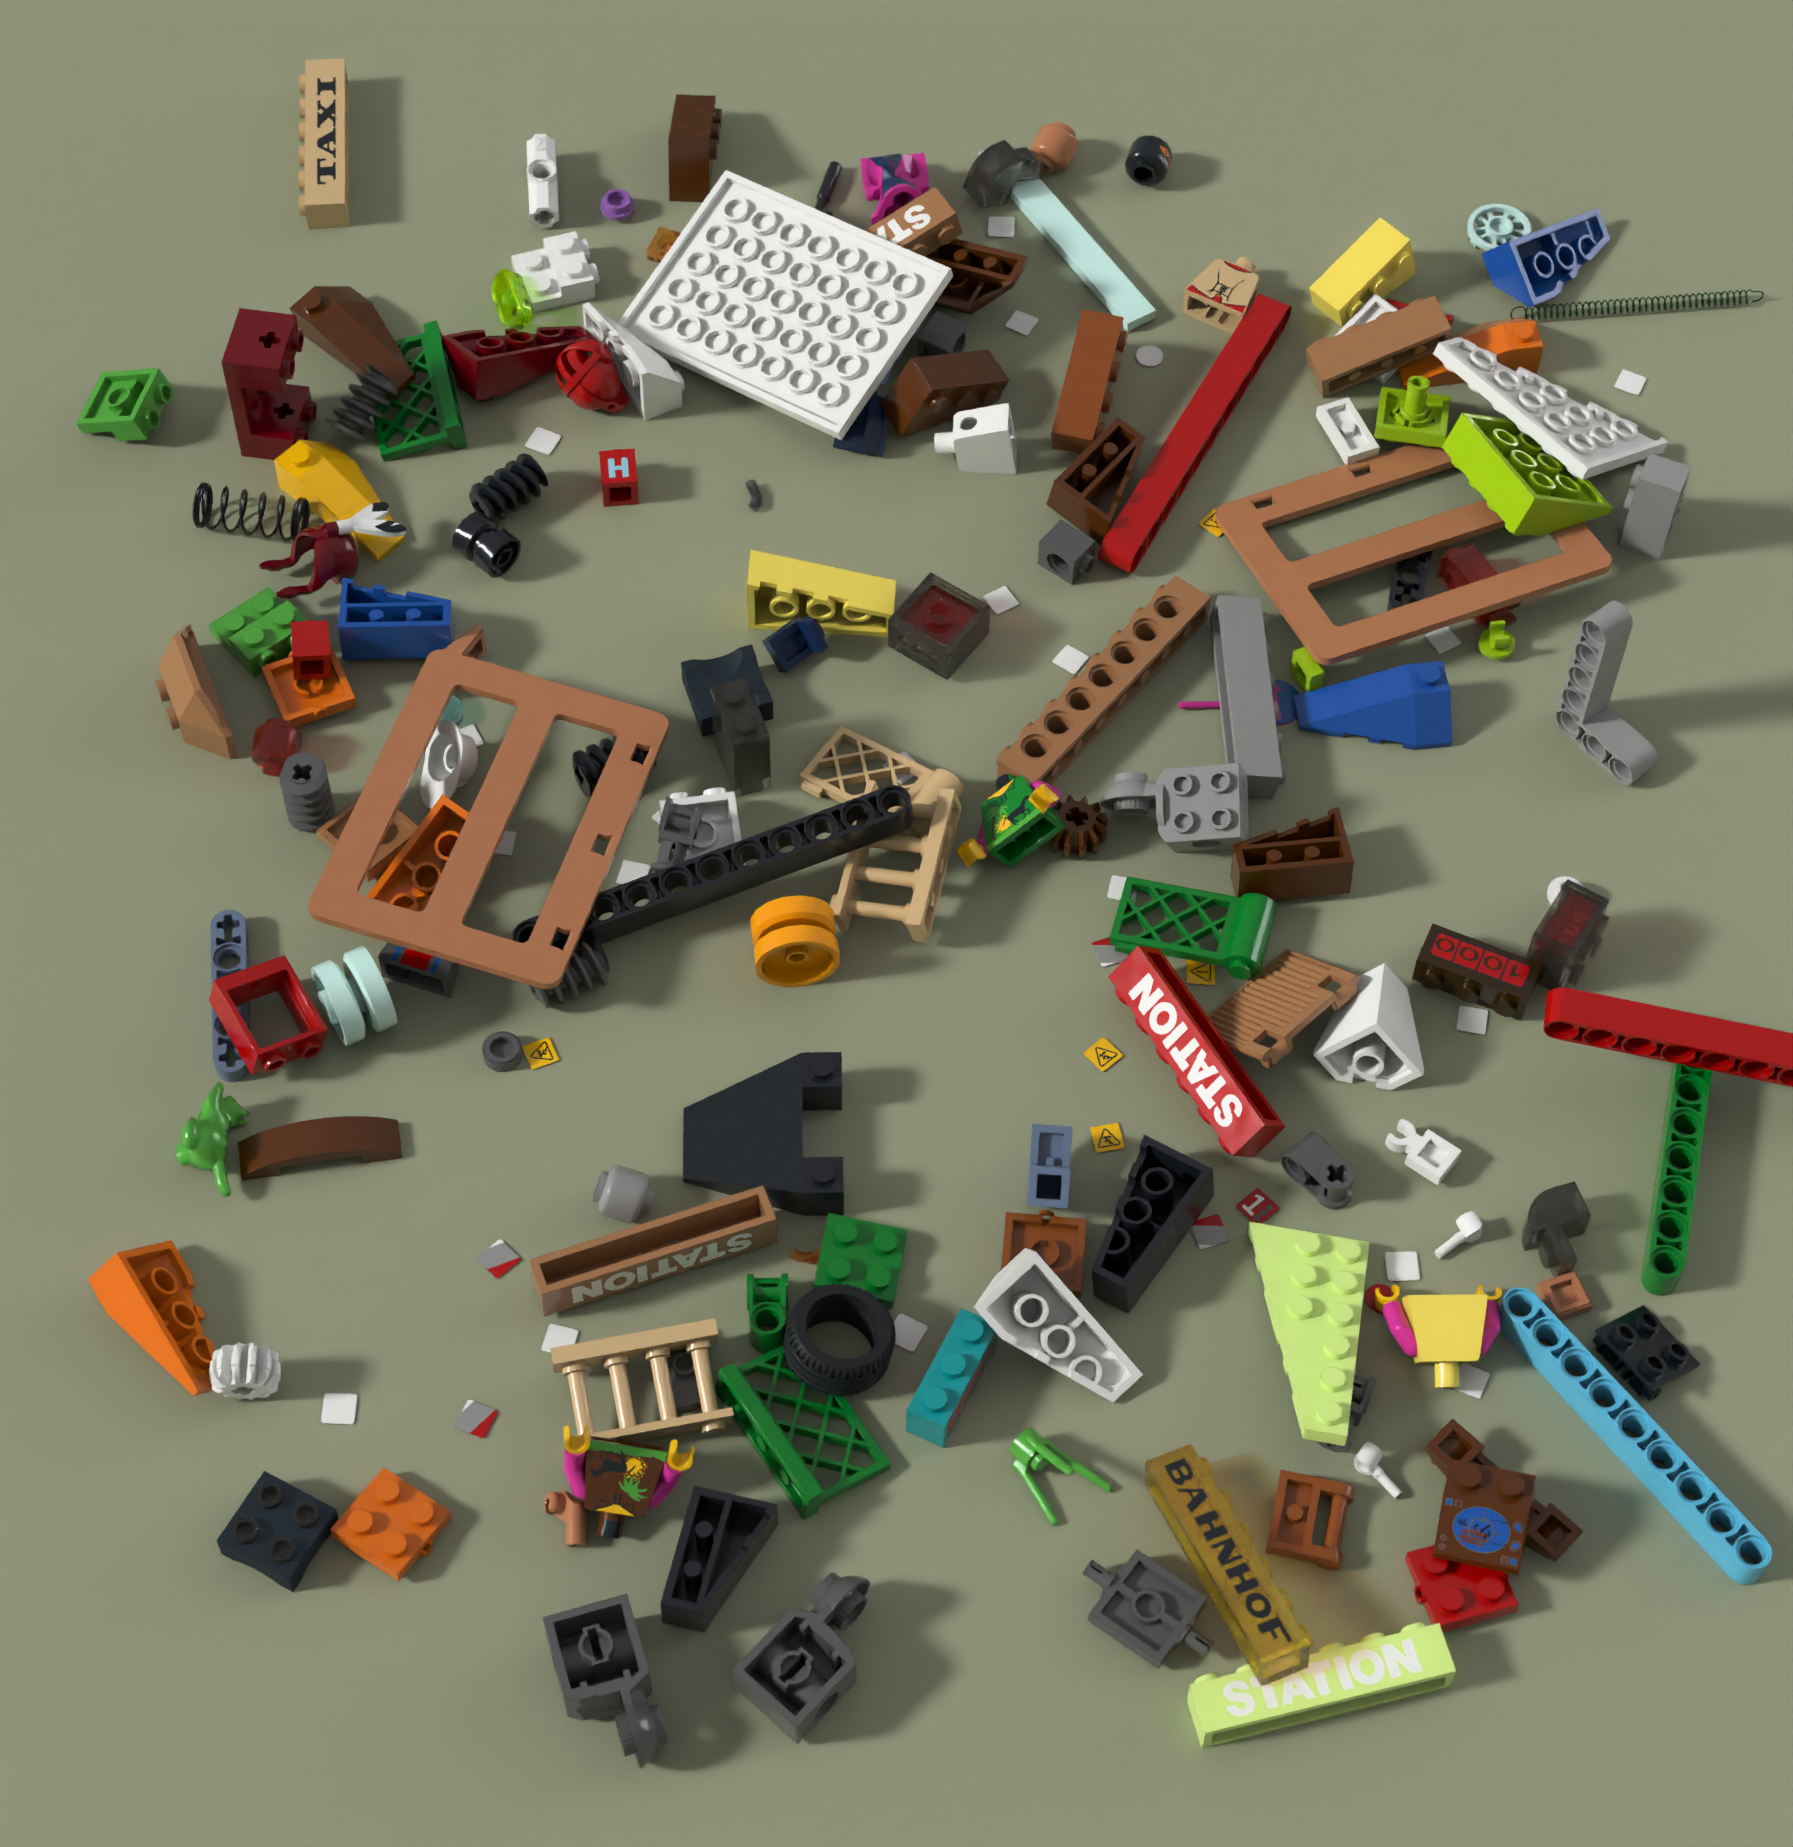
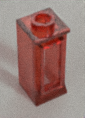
(1465, 566)

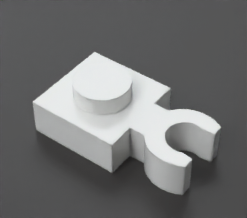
(1427, 1154)

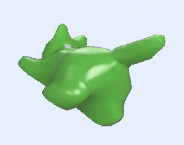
(205, 1139)

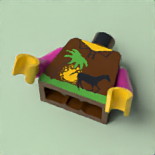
(620, 1476)

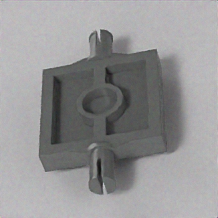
(1147, 1609)

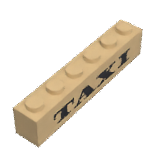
(326, 143)

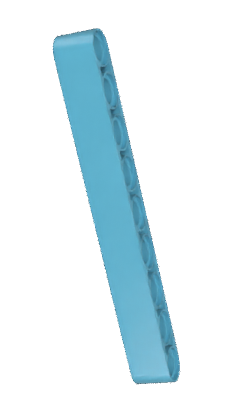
(1634, 1452)

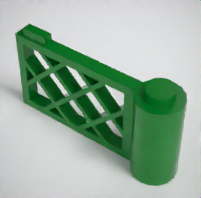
(1243, 933)

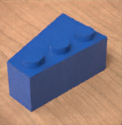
(391, 624)

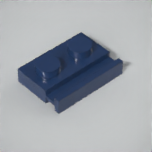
(868, 430)

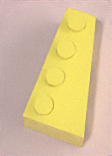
(837, 597)

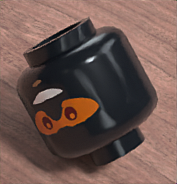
(1148, 160)

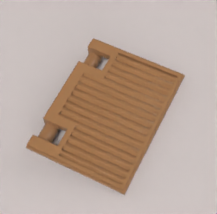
(1281, 1004)

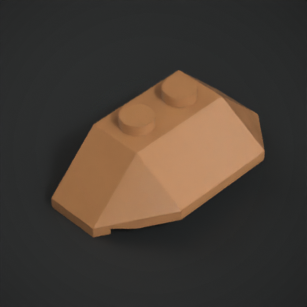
(193, 697)

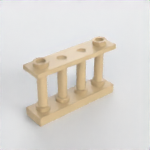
(925, 882)
(656, 1348)

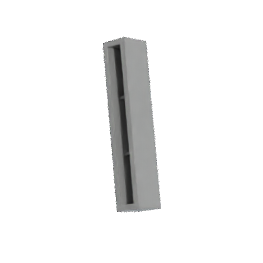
(1246, 692)

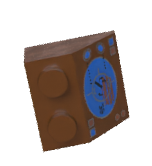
(1485, 1516)

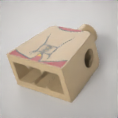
(1222, 293)

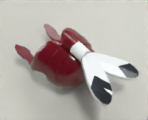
(334, 548)

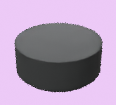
(502, 1051)

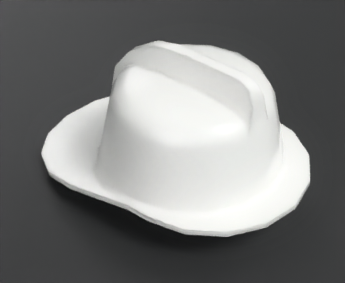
(448, 763)

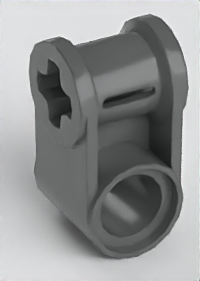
(1320, 1168)

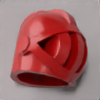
(591, 381)

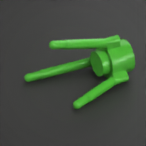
(1036, 1453)

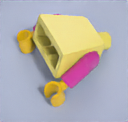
(1442, 1328)

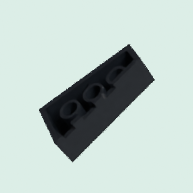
(1150, 1221)

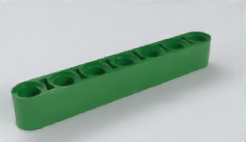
(1676, 1182)

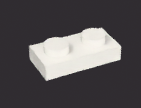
(1347, 430)

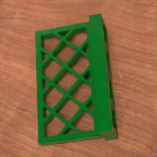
(442, 393)
(777, 1450)

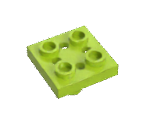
(1412, 414)

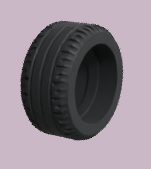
(848, 1306)

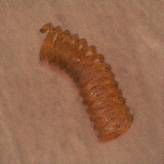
(800, 1254)

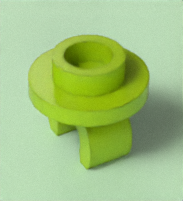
(1496, 641)

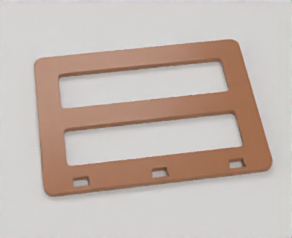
(1290, 581)
(440, 926)

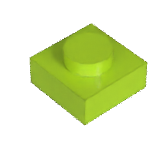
(1306, 671)

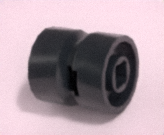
(486, 545)

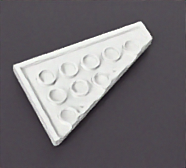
(1579, 436)

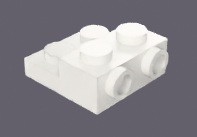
(557, 272)
(718, 823)

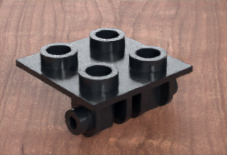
(1646, 1349)

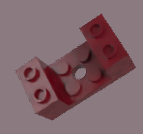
(256, 369)

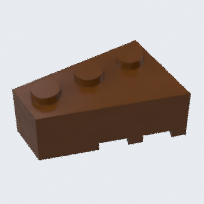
(1096, 480)
(1296, 862)

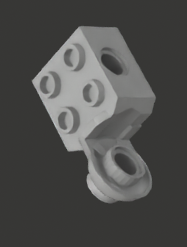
(1193, 804)

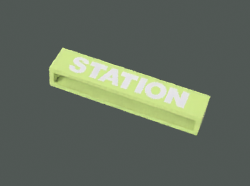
(1334, 1683)

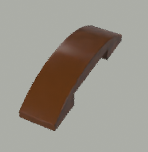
(319, 1141)
(1549, 1528)

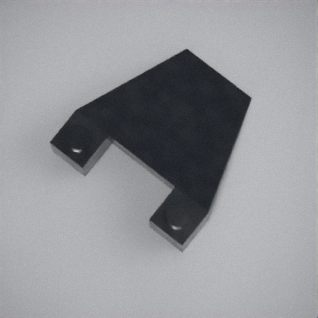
(755, 1136)

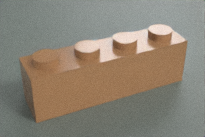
(1378, 345)

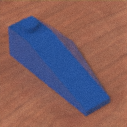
(1545, 260)
(1392, 705)

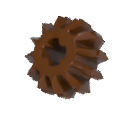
(1083, 829)

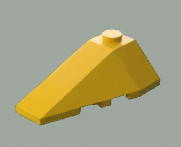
(333, 489)

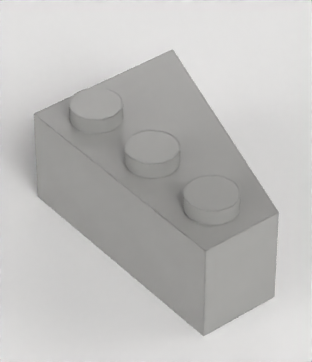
(1652, 505)

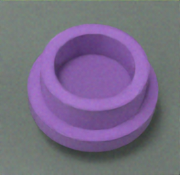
(617, 204)

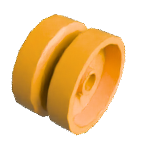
(794, 941)

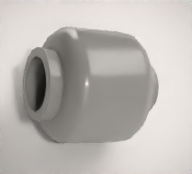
(623, 1194)

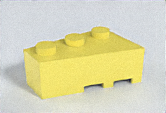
(1371, 266)

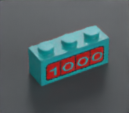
(951, 1378)

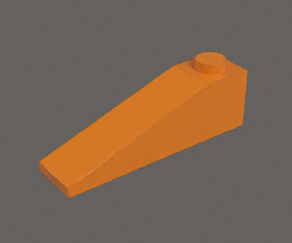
(1512, 340)
(420, 862)
(153, 1302)

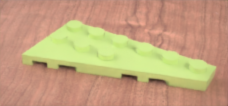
(1315, 1310)

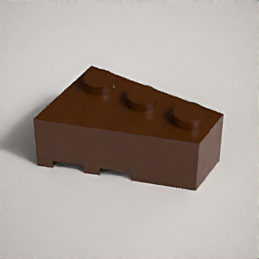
(693, 146)
(940, 386)

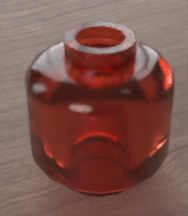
(274, 744)

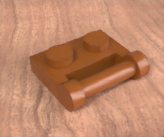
(1296, 1514)

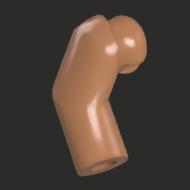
(572, 1513)

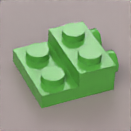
(126, 404)
(258, 630)

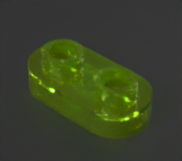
(511, 299)

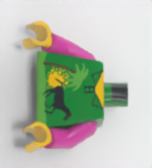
(1014, 821)

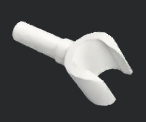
(1470, 1231)
(1367, 1463)

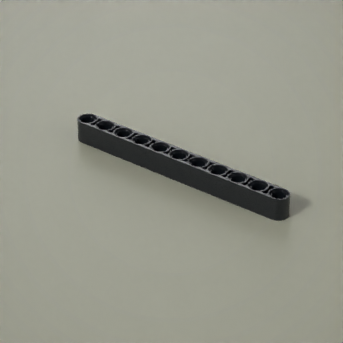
(731, 860)

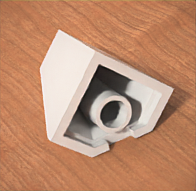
(1373, 1034)

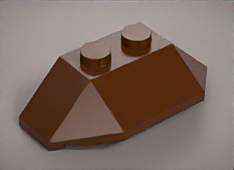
(978, 274)

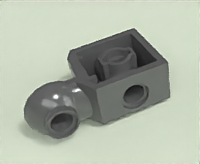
(801, 1661)
(606, 1672)

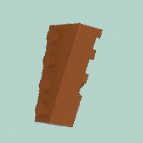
(1089, 381)

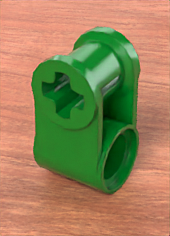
(767, 1306)

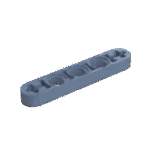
(220, 949)

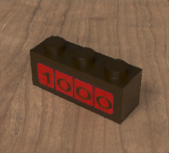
(1476, 972)

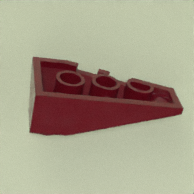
(505, 362)

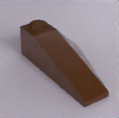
(351, 332)

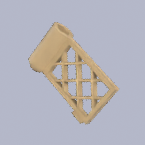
(923, 791)

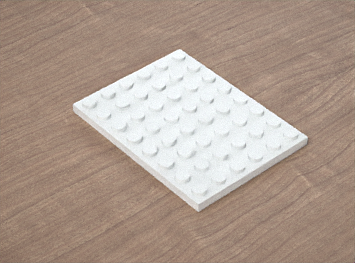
(784, 303)

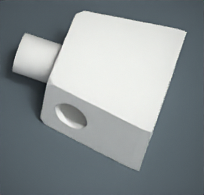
(981, 440)

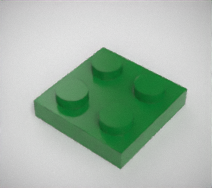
(861, 1256)

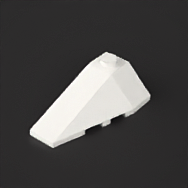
(643, 372)
(1044, 1319)

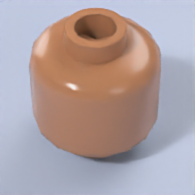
(1055, 146)

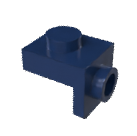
(795, 642)

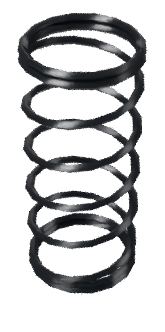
(204, 489)

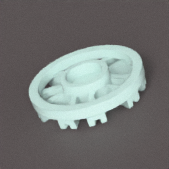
(1496, 228)

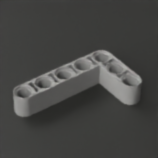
(1586, 694)

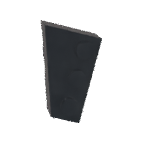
(713, 1553)

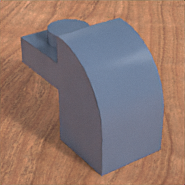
(1049, 1166)

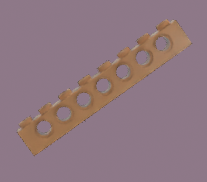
(1121, 670)

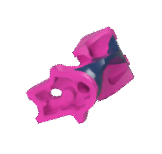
(893, 181)

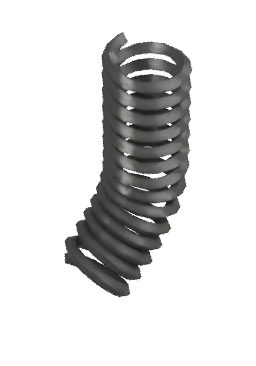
(754, 499)

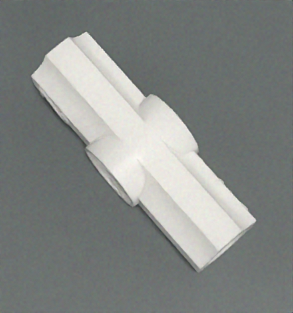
(542, 181)

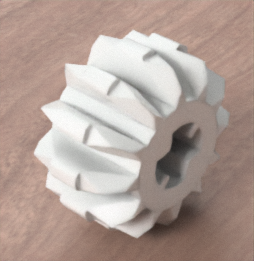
(245, 1371)

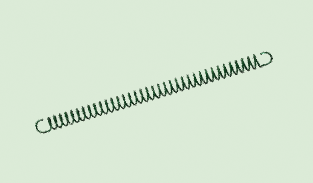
(1639, 306)

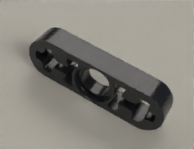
(1401, 586)

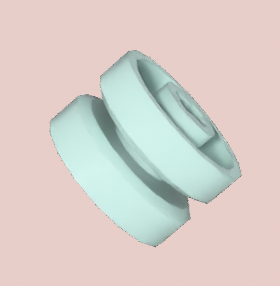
(349, 998)

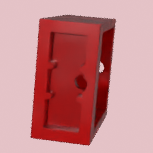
(257, 982)

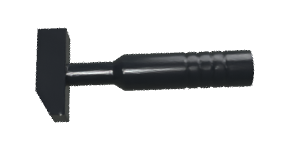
(828, 186)

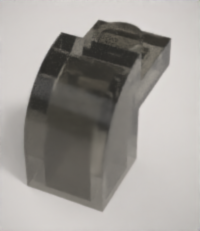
(997, 170)
(1551, 1221)

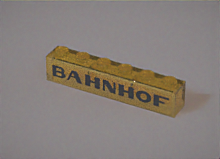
(1228, 1565)

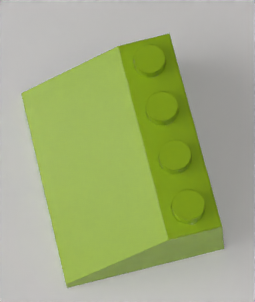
(1519, 478)

